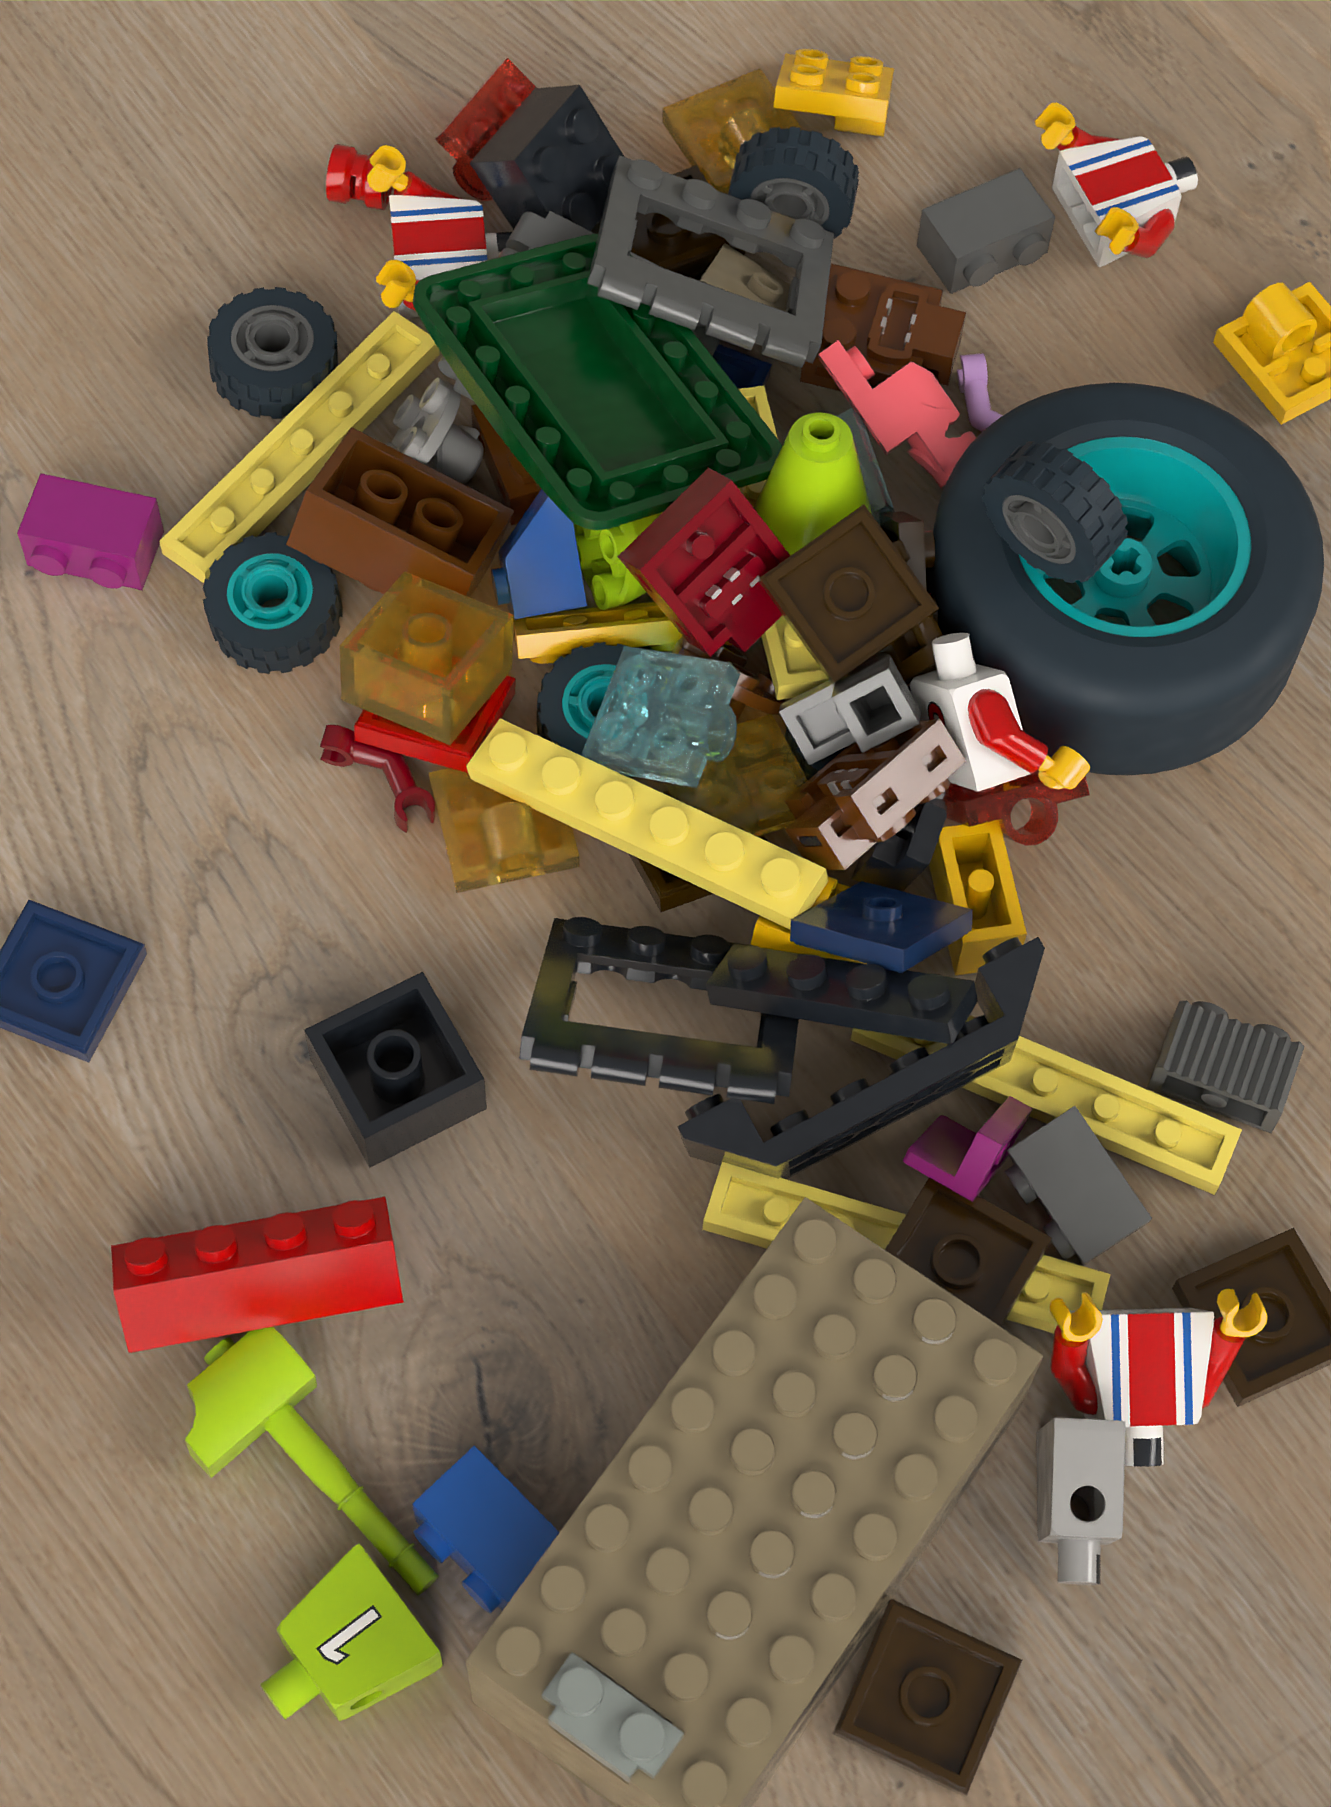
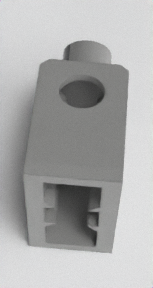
(1085, 1462)

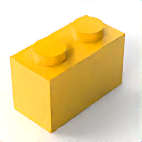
(975, 873)

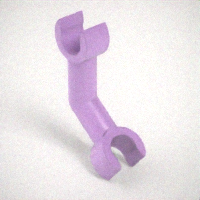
(973, 383)

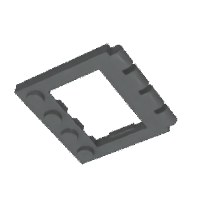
(745, 224)

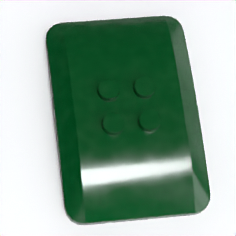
(588, 392)

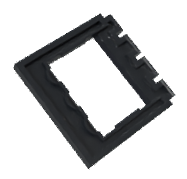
(632, 1055)

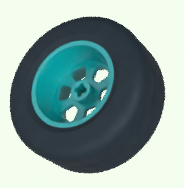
(1189, 488)

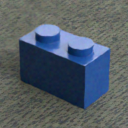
(483, 1528)

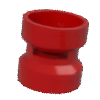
(349, 181)

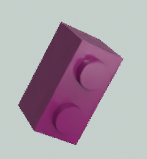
(90, 532)

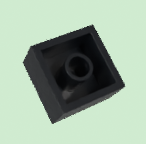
(550, 158)
(396, 1069)

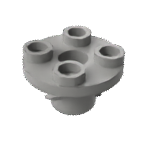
(432, 437)

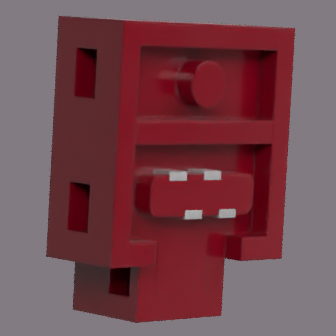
(706, 565)

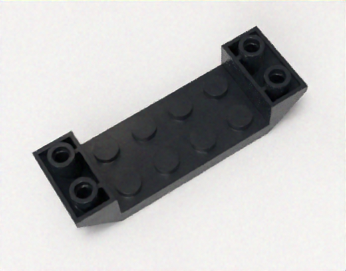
(1003, 986)

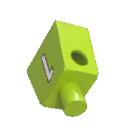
(350, 1643)

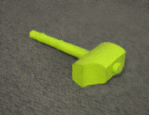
(254, 1391)

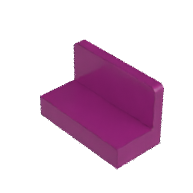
(965, 1158)

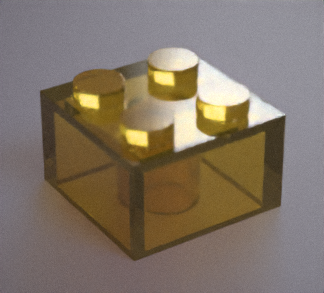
(426, 657)

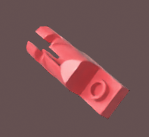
(901, 409)

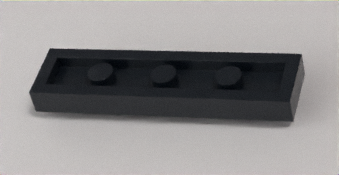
(842, 993)

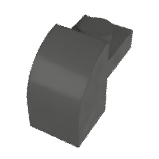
(860, 708)

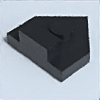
(906, 853)

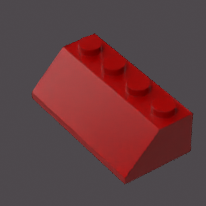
(255, 1274)

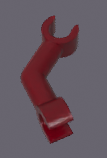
(343, 750)

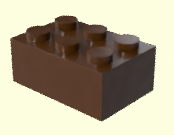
(390, 514)

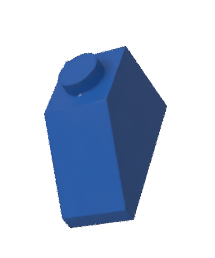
(540, 564)

